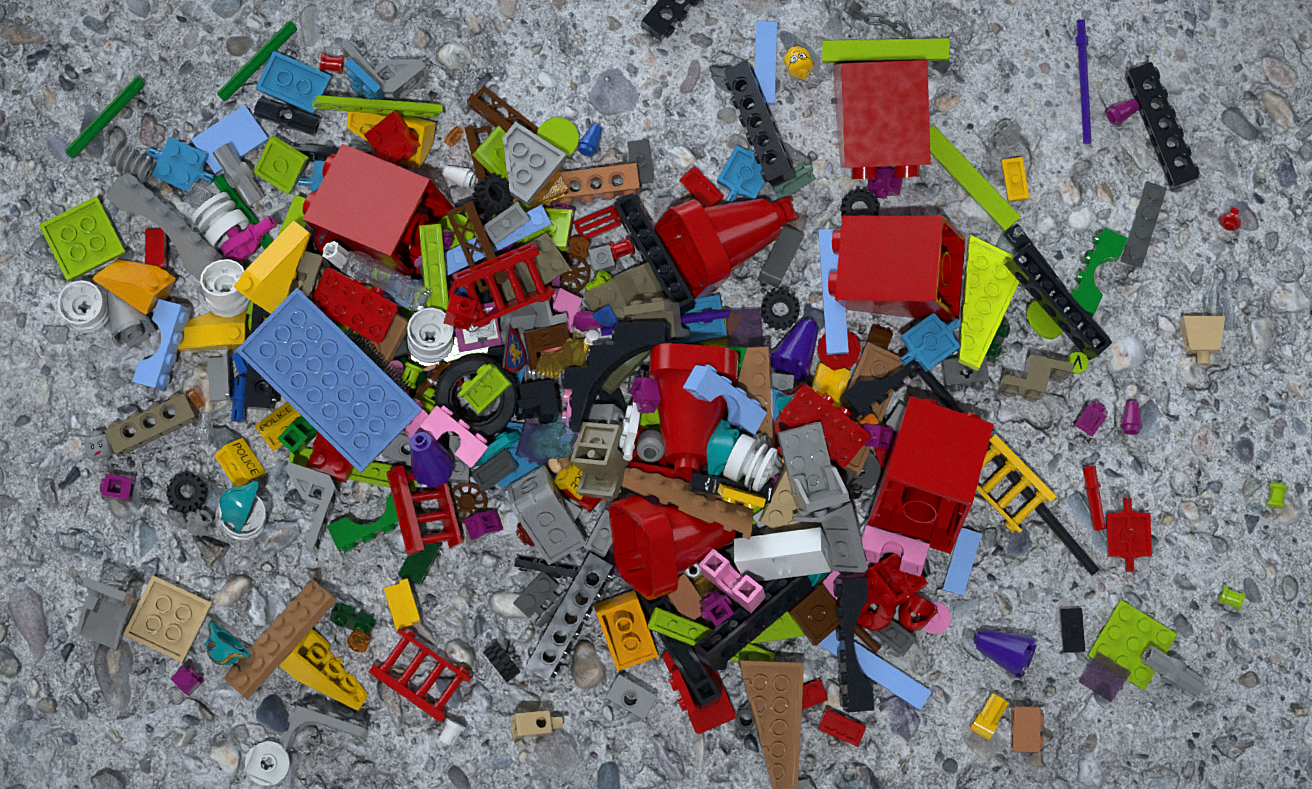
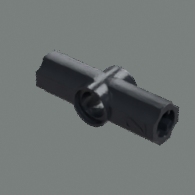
(273, 112)

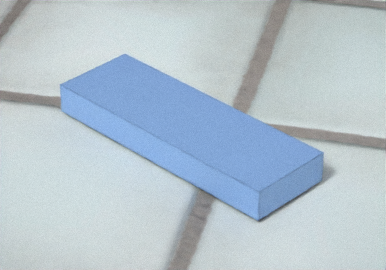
(961, 562)

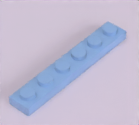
(456, 260)

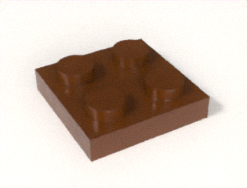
(815, 614)

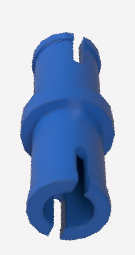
(238, 399)

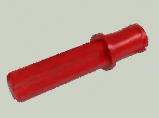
(1094, 498)

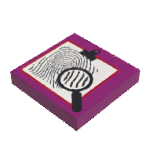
(479, 337)

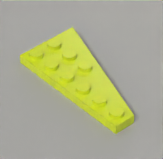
(986, 298)

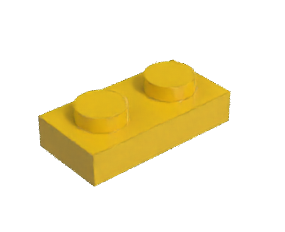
(1015, 179)
(732, 494)

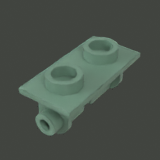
(804, 177)

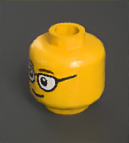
(798, 62)

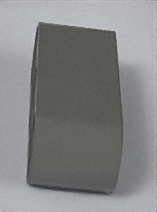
(781, 256)

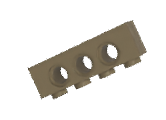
(183, 416)

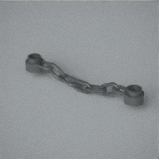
(853, 8)

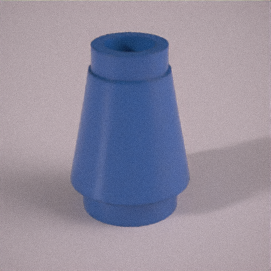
(590, 141)

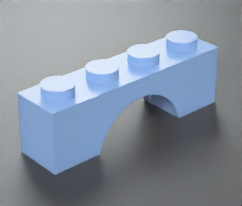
(156, 370)
(743, 412)

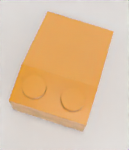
(136, 283)
(625, 630)

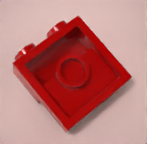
(392, 139)
(329, 460)
(892, 584)

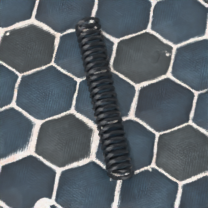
(378, 359)

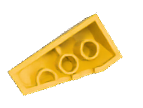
(422, 129)
(271, 274)
(214, 332)
(318, 668)

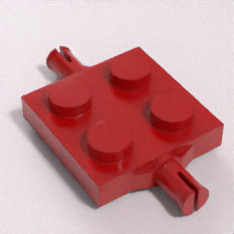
(1128, 535)

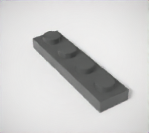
(1143, 224)

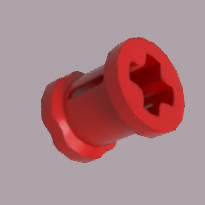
(331, 63)
(787, 207)
(621, 249)

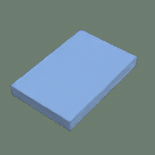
(238, 130)

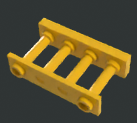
(1027, 479)

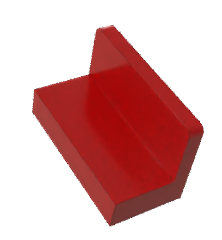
(156, 248)

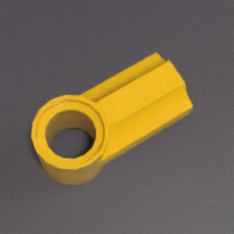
(987, 720)

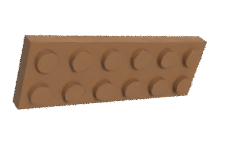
(873, 365)
(280, 639)

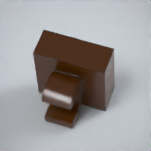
(880, 337)

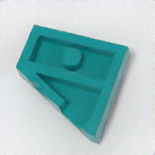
(502, 442)

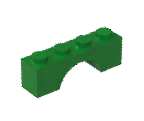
(1107, 249)
(298, 435)
(348, 534)

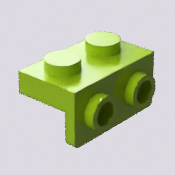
(484, 387)

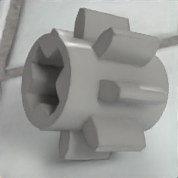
(1008, 132)
(199, 523)

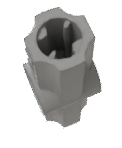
(238, 174)
(1173, 671)

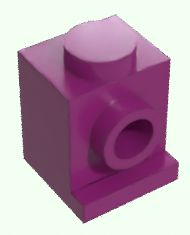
(645, 394)
(127, 487)
(187, 679)

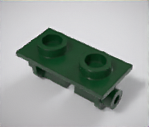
(996, 344)
(343, 617)

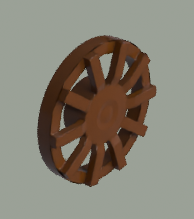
(573, 274)
(432, 378)
(467, 502)

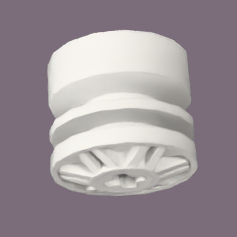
(218, 217)
(219, 290)
(75, 299)
(429, 324)
(749, 462)
(253, 527)

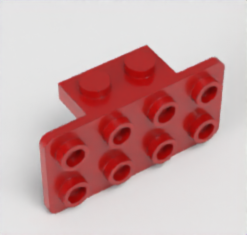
(355, 304)
(841, 433)
(701, 720)

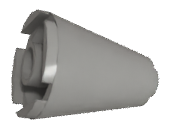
(127, 322)

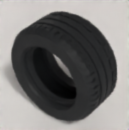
(466, 366)

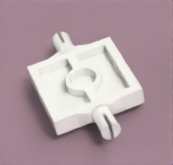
(630, 429)

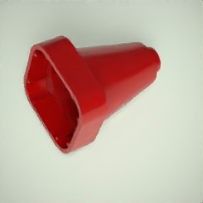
(716, 239)
(684, 419)
(659, 543)

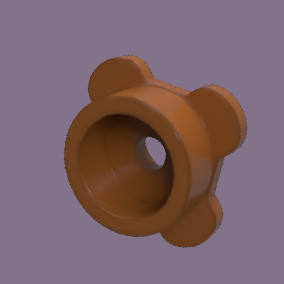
(582, 243)

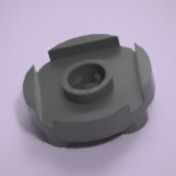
(866, 480)

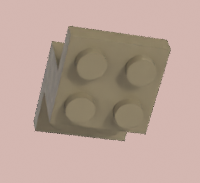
(549, 264)
(311, 269)
(624, 288)
(658, 311)
(1035, 378)
(599, 460)

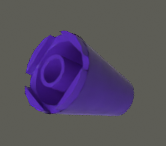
(796, 351)
(429, 460)
(1007, 650)

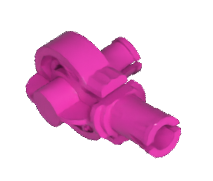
(243, 244)

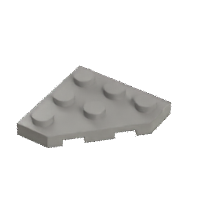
(529, 162)

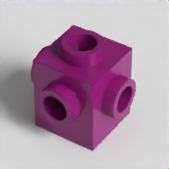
(885, 183)
(716, 607)

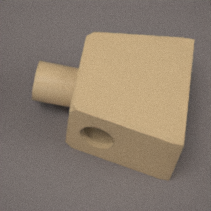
(1202, 336)
(524, 724)

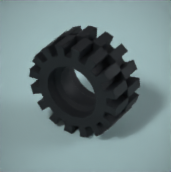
(860, 195)
(484, 199)
(783, 297)
(173, 492)
(501, 661)

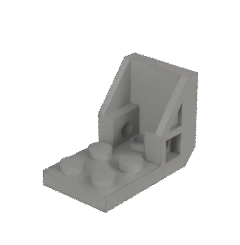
(394, 76)
(808, 468)
(309, 485)
(543, 515)
(105, 614)

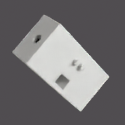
(783, 554)

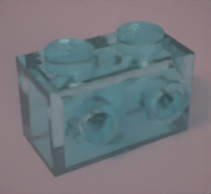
(552, 441)

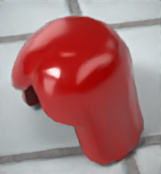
(918, 606)

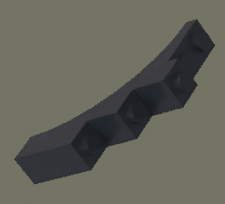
(603, 360)

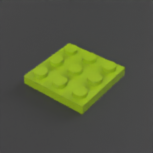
(82, 239)
(1127, 638)

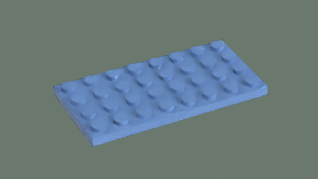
(329, 380)

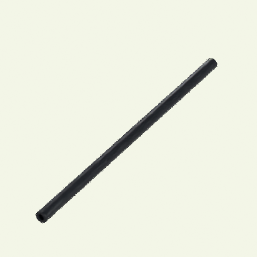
(1014, 478)

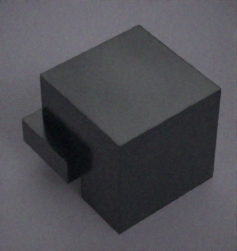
(537, 401)

